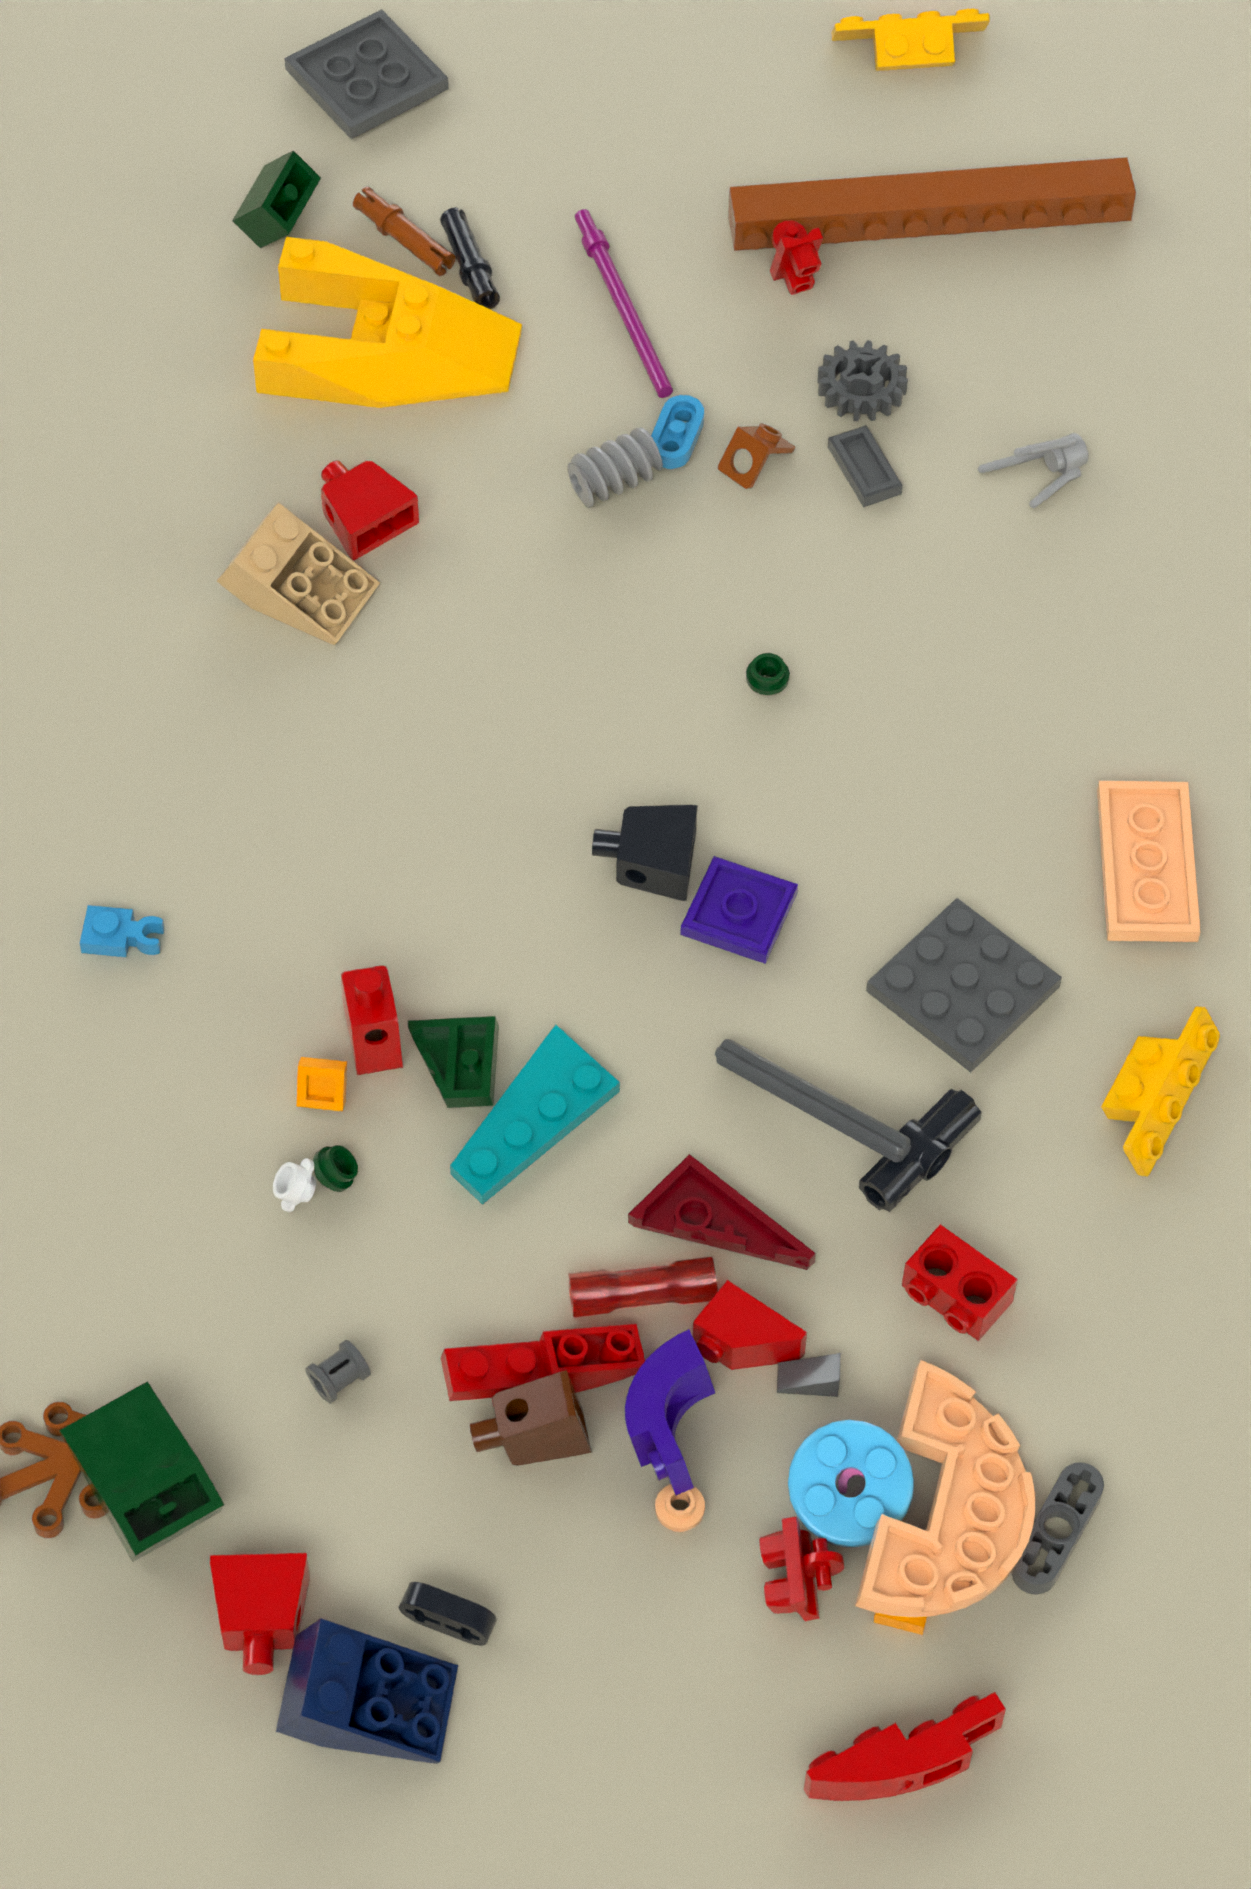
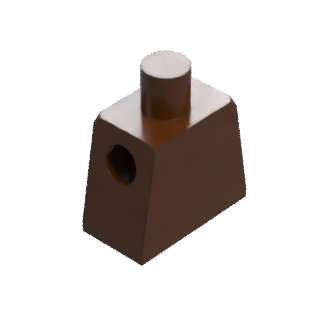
(535, 1422)

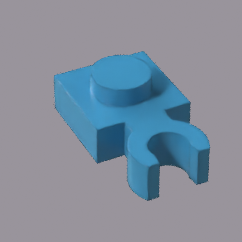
(113, 930)

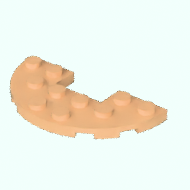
(977, 1513)

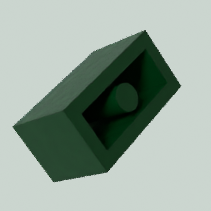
(276, 199)

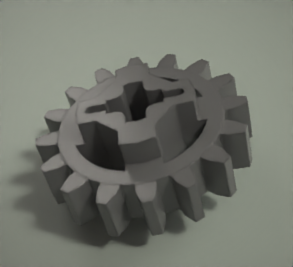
(862, 380)

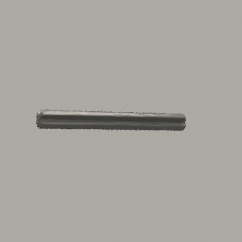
(813, 1100)

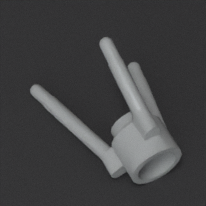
(1059, 455)

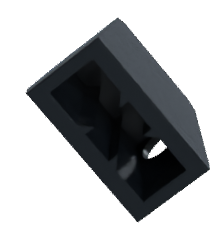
(652, 848)

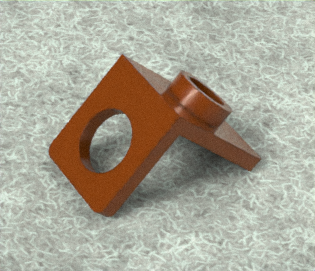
(759, 442)

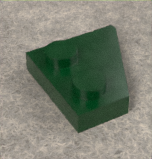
(460, 1057)

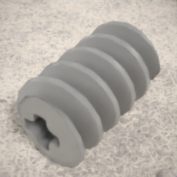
(612, 464)

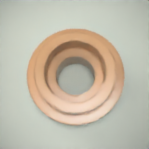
(679, 1519)

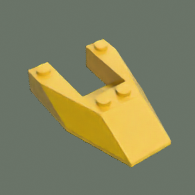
(406, 341)

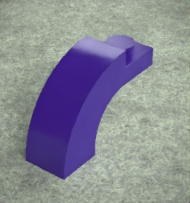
(656, 1401)

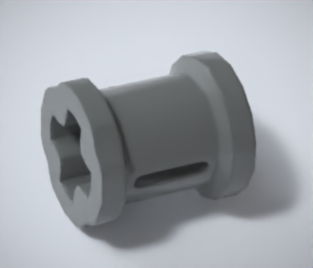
(338, 1371)

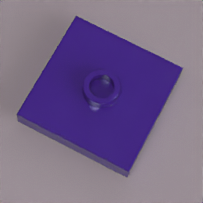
(739, 909)

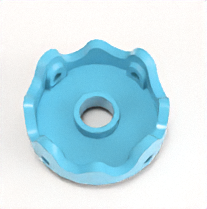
(842, 1447)

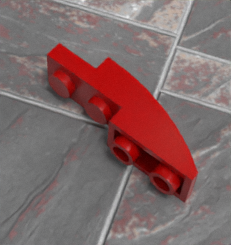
(588, 1354)
(889, 1765)

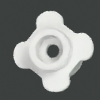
(294, 1183)

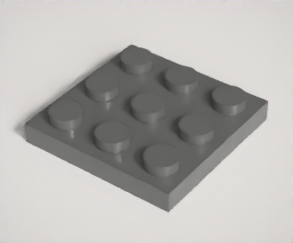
(366, 73)
(963, 984)

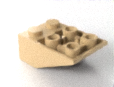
(298, 577)

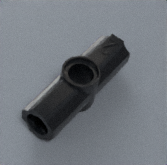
(930, 1149)

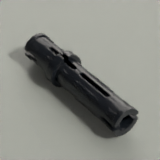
(474, 270)

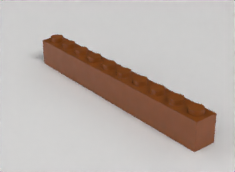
(936, 202)

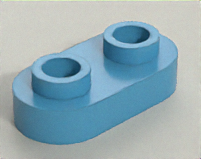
(673, 436)

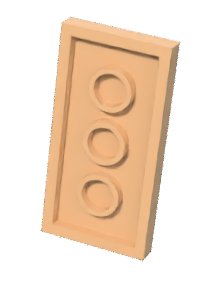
(1148, 861)

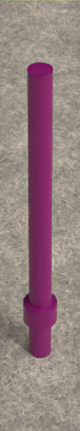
(597, 247)

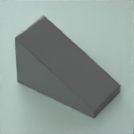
(810, 1376)

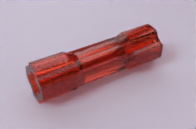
(605, 1291)

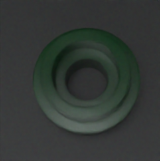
(767, 665)
(335, 1167)

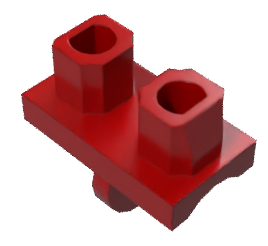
(795, 255)
(794, 1550)

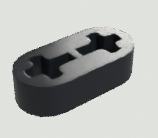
(447, 1613)

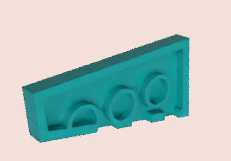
(538, 1109)

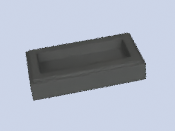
(864, 466)

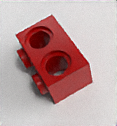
(967, 1275)

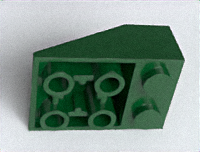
(142, 1471)

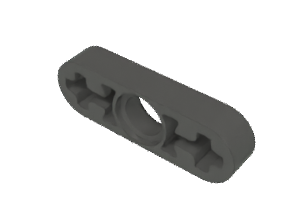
(1077, 1517)

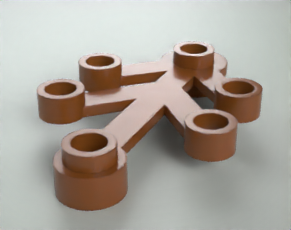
(57, 1464)

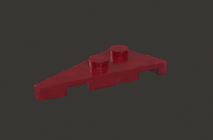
(708, 1211)

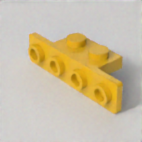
(912, 41)
(1157, 1085)

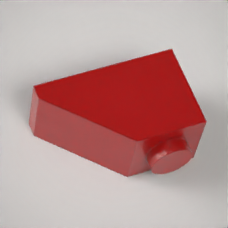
(745, 1331)

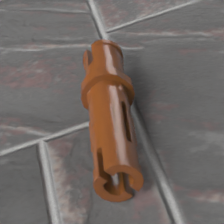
(392, 222)

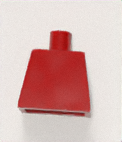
(366, 506)
(368, 1007)
(260, 1604)

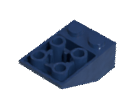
(366, 1695)

